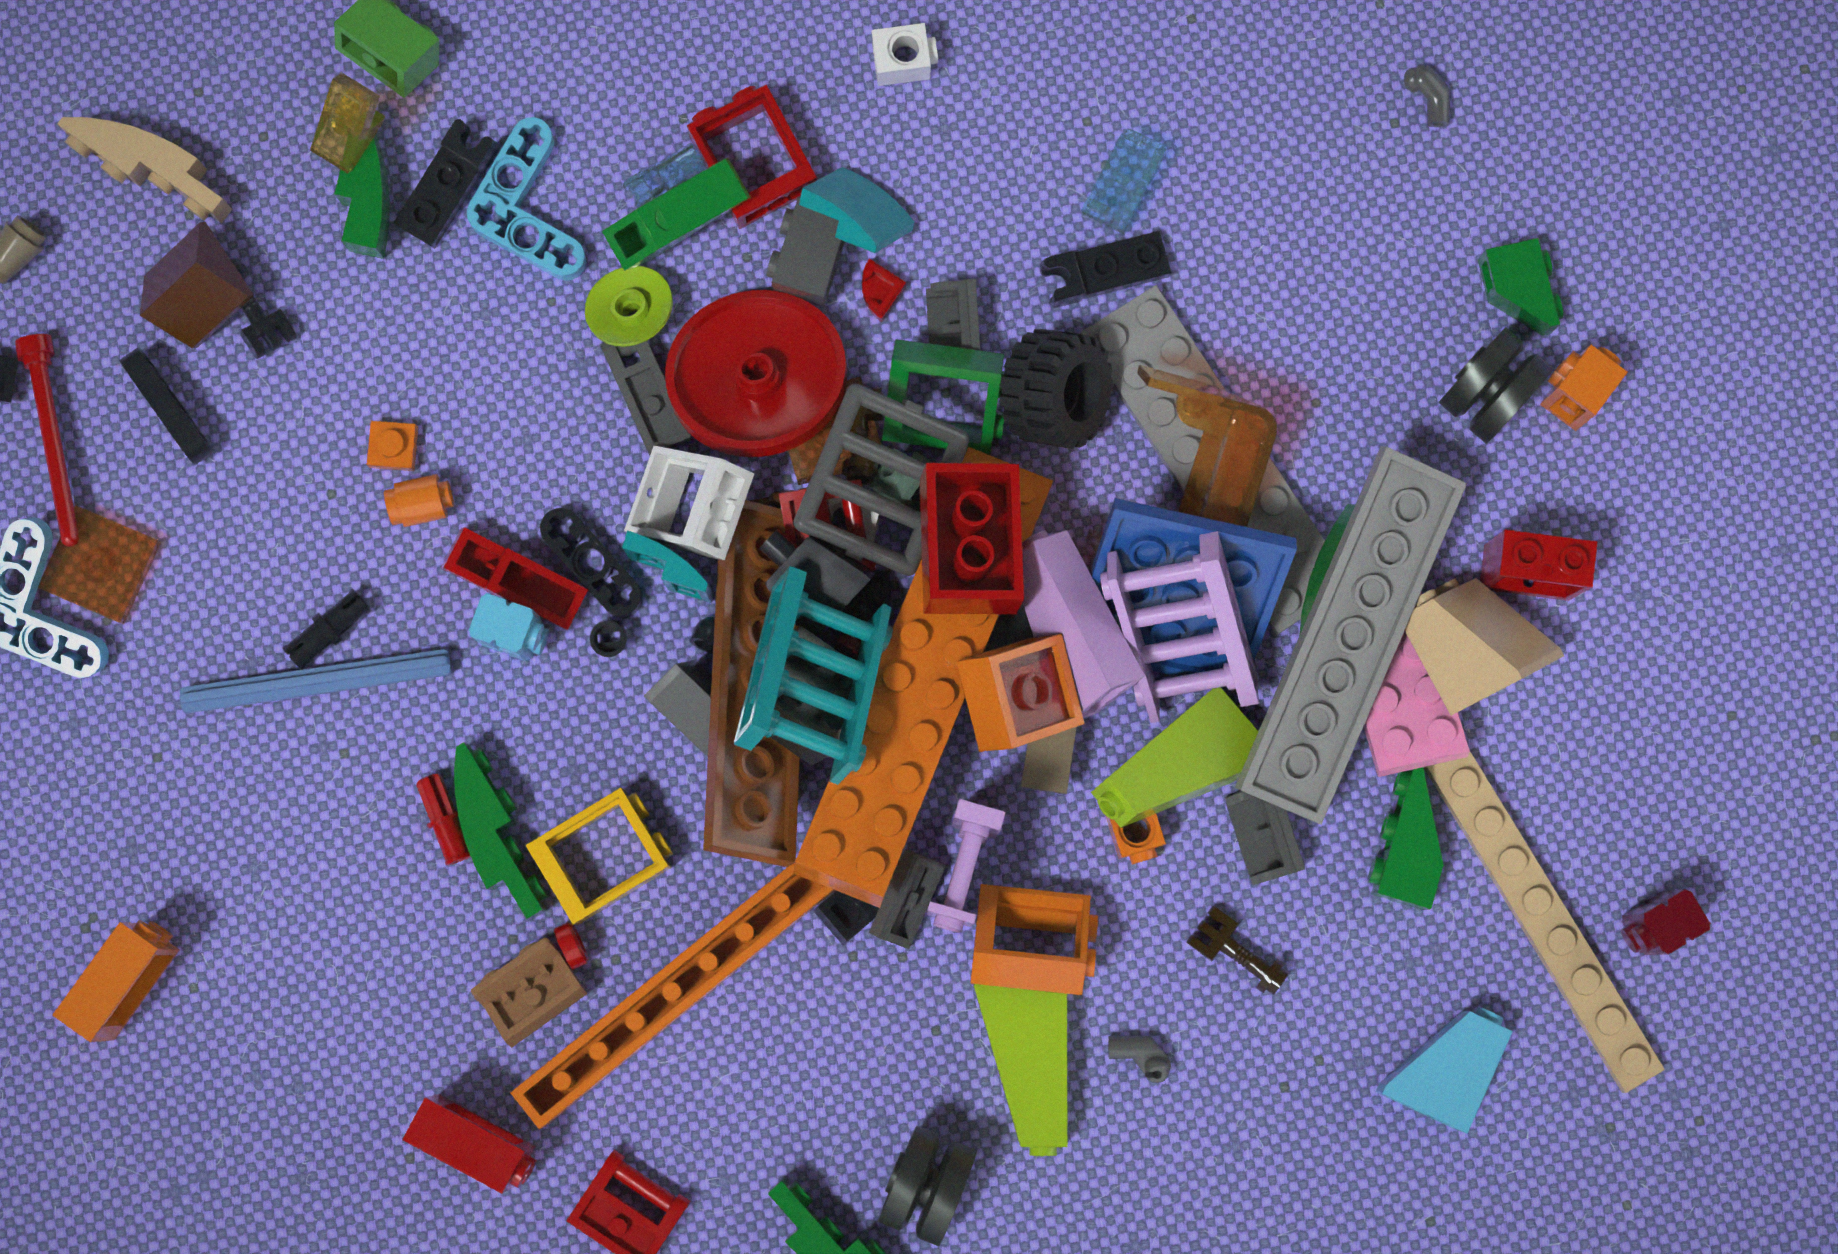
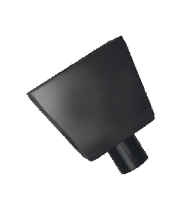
(830, 574)

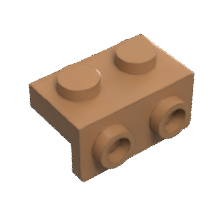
(528, 991)

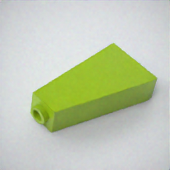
(1182, 762)
(1031, 1058)

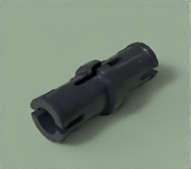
(327, 629)

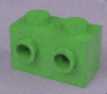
(387, 44)

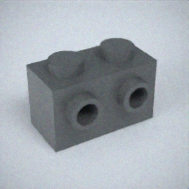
(807, 255)

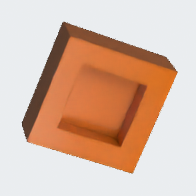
(392, 445)

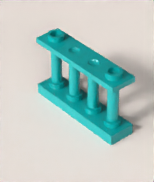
(771, 680)

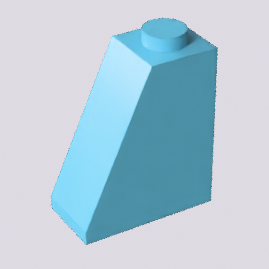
(1451, 1069)

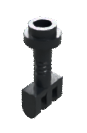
(262, 324)

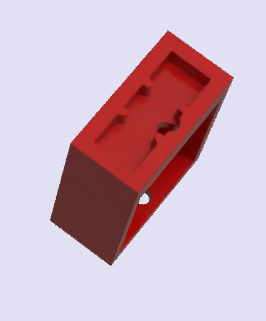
(746, 105)
(1555, 564)
(471, 1144)

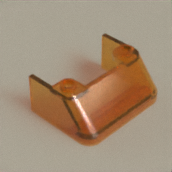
(1230, 452)

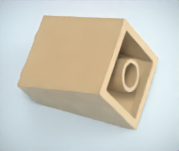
(1474, 642)

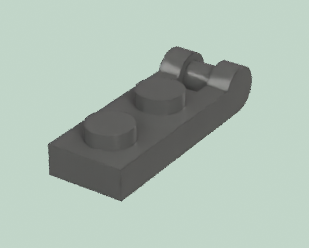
(646, 396)

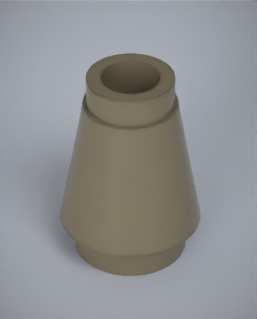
(18, 246)

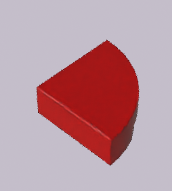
(880, 289)

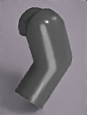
(1434, 89)
(1145, 1054)

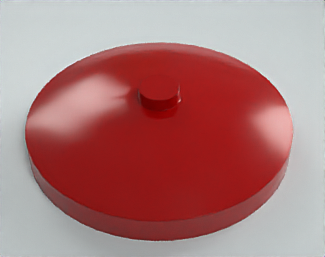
(756, 373)

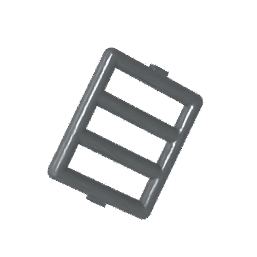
(824, 481)

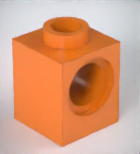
(1137, 851)

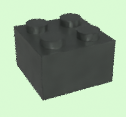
(806, 714)

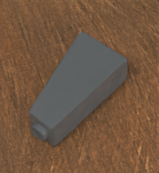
(685, 701)

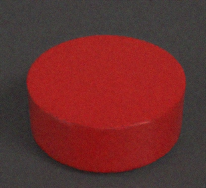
(571, 945)

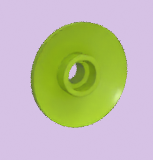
(625, 292)

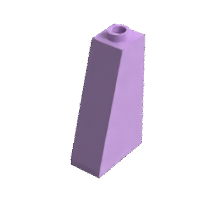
(1066, 601)

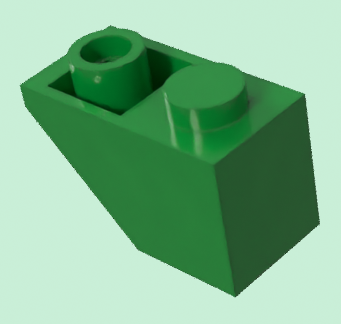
(1520, 286)

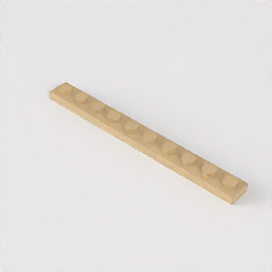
(1546, 922)

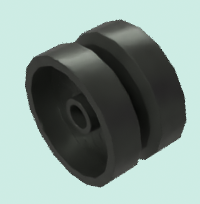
(1495, 385)
(929, 1186)

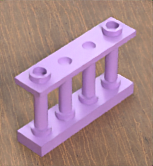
(1216, 603)
(975, 826)

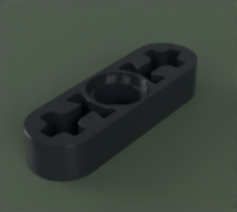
(166, 406)
(578, 530)

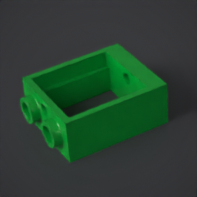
(950, 363)

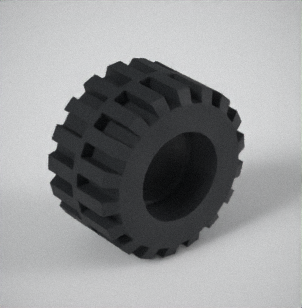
(1056, 388)

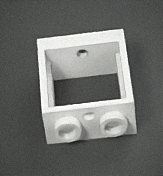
(712, 513)

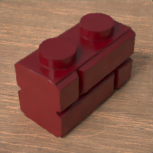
(1664, 923)

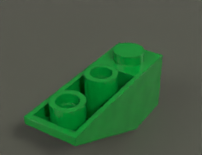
(675, 215)
(1412, 851)

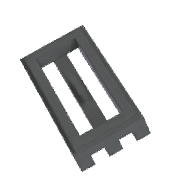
(907, 899)

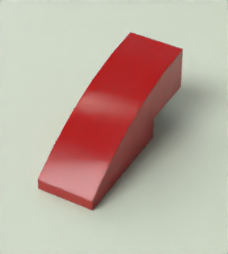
(514, 578)

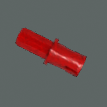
(443, 818)

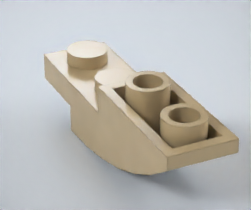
(143, 155)

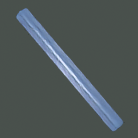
(315, 681)

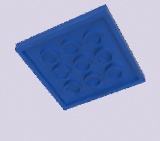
(1161, 537)

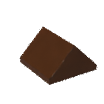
(193, 288)

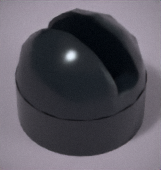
(703, 634)
(612, 646)

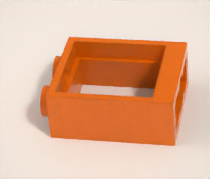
(1034, 911)
(117, 980)

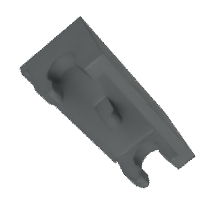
(953, 315)
(1263, 838)

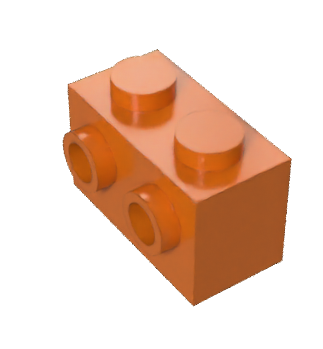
(1583, 385)

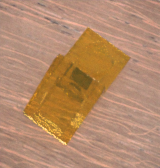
(346, 123)

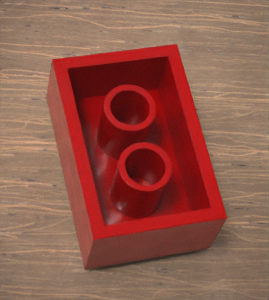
(971, 538)

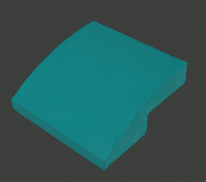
(864, 211)
(677, 573)

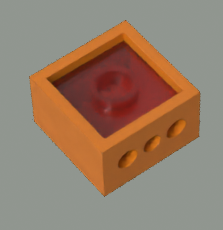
(1020, 693)

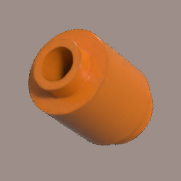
(418, 501)

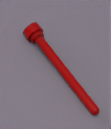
(36, 355)

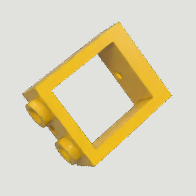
(560, 880)

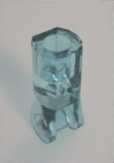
(671, 172)

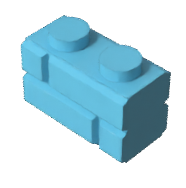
(508, 628)

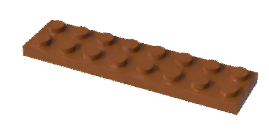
(753, 792)

